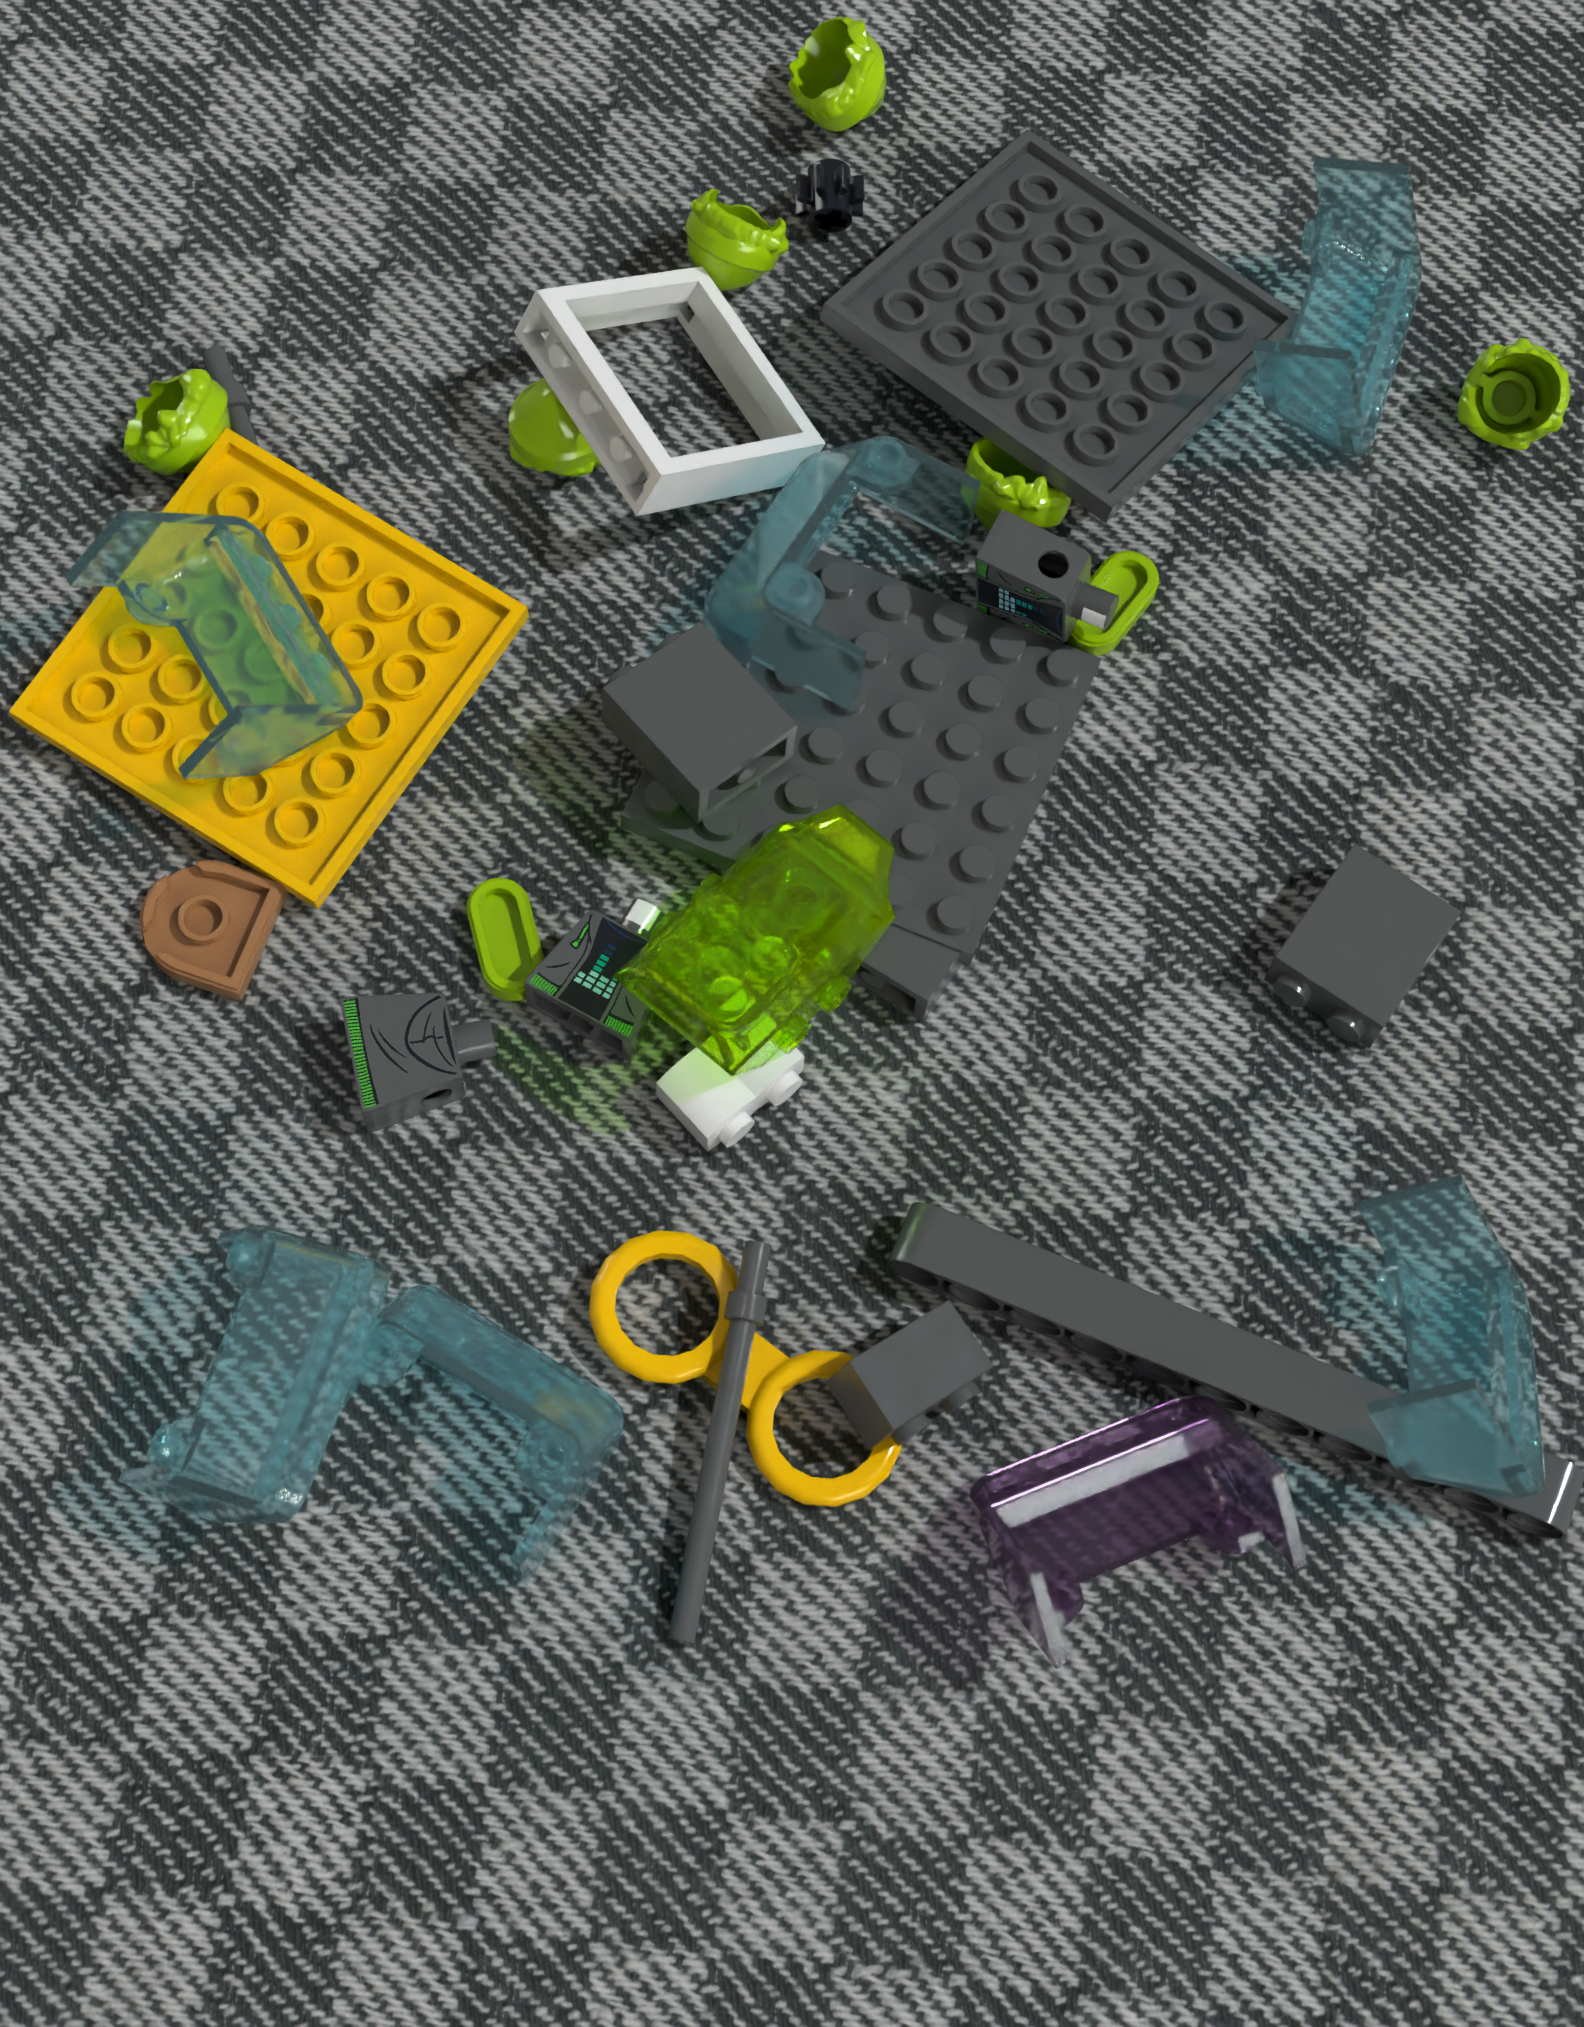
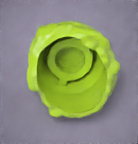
(838, 74)
(732, 241)
(1514, 395)
(177, 423)
(546, 435)
(1012, 488)

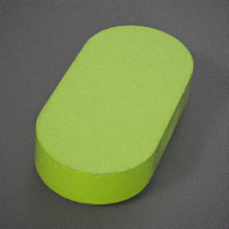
(1136, 583)
(504, 936)

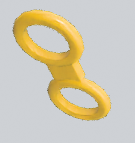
(768, 1373)

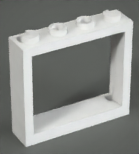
(617, 427)

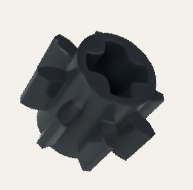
(829, 195)

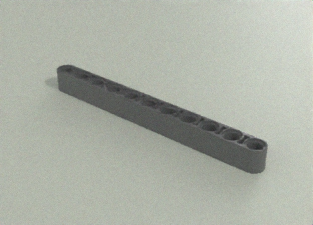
(1187, 1352)

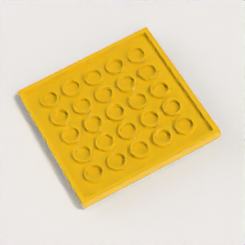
(395, 611)

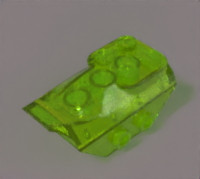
(769, 940)

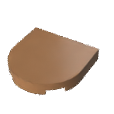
(211, 924)

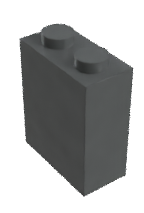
(698, 721)
(1361, 946)

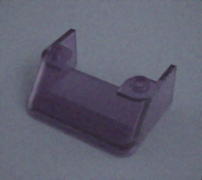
(1124, 1497)

